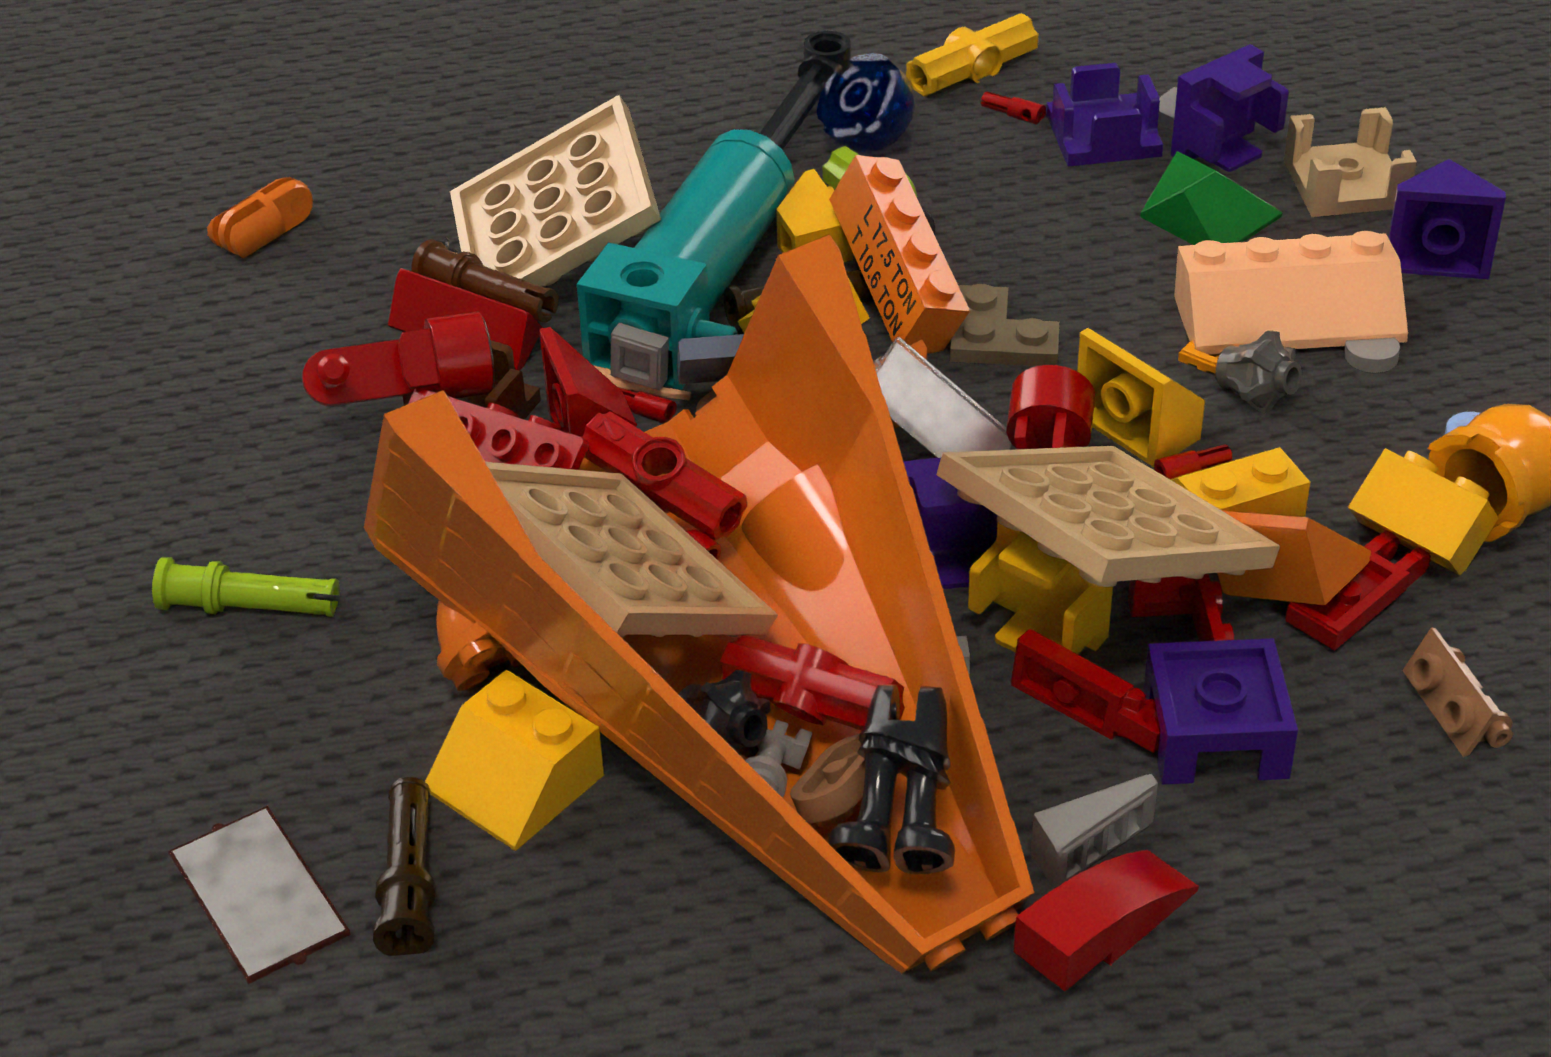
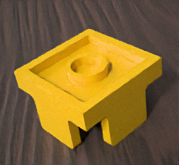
(1042, 593)

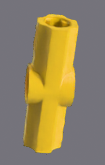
(972, 54)

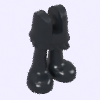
(920, 754)

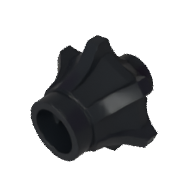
(731, 710)

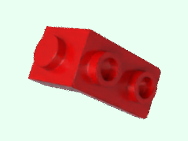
(1183, 596)

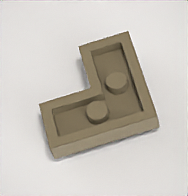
(994, 339)

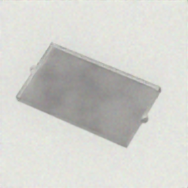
(933, 406)

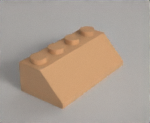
(1305, 288)

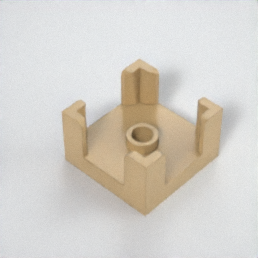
(1347, 175)

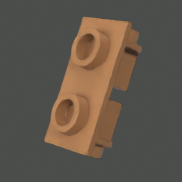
(1456, 695)

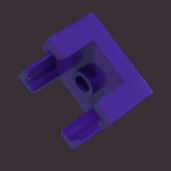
(1220, 700)

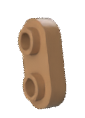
(831, 784)

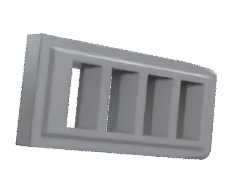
(1089, 827)

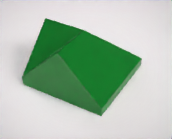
(1205, 205)

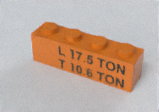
(898, 253)

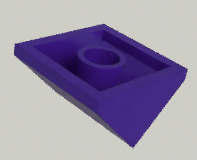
(1446, 222)

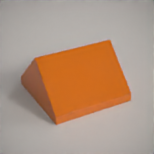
(1308, 566)

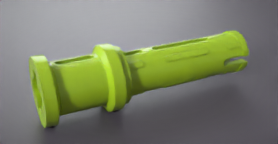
(217, 587)

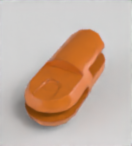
(261, 217)

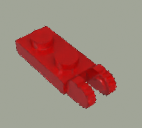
(1363, 596)

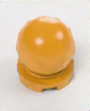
(1504, 454)

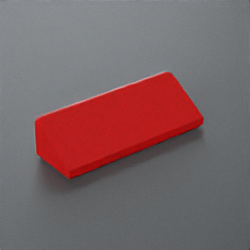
(423, 298)

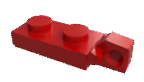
(1084, 691)

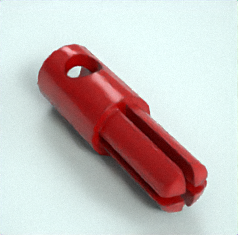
(1014, 107)
(650, 405)
(1192, 461)

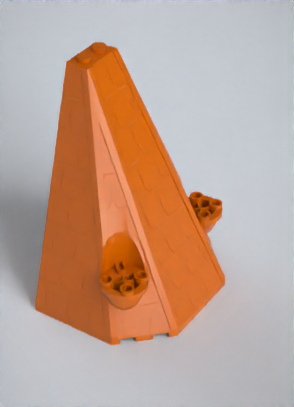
(822, 543)

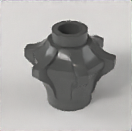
(1260, 371)

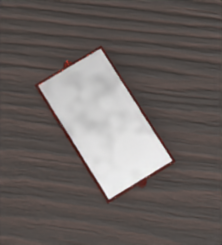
(258, 894)

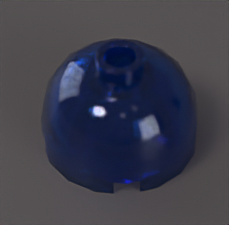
(867, 104)

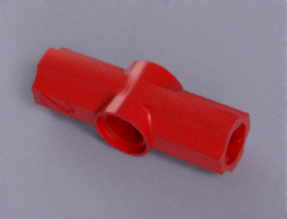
(685, 490)
(806, 681)

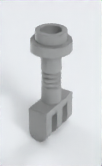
(779, 749)

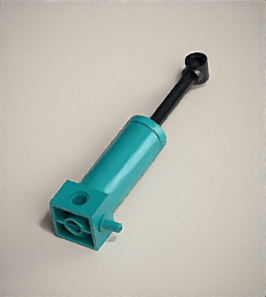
(705, 228)

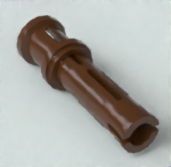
(468, 273)

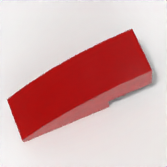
(1098, 915)

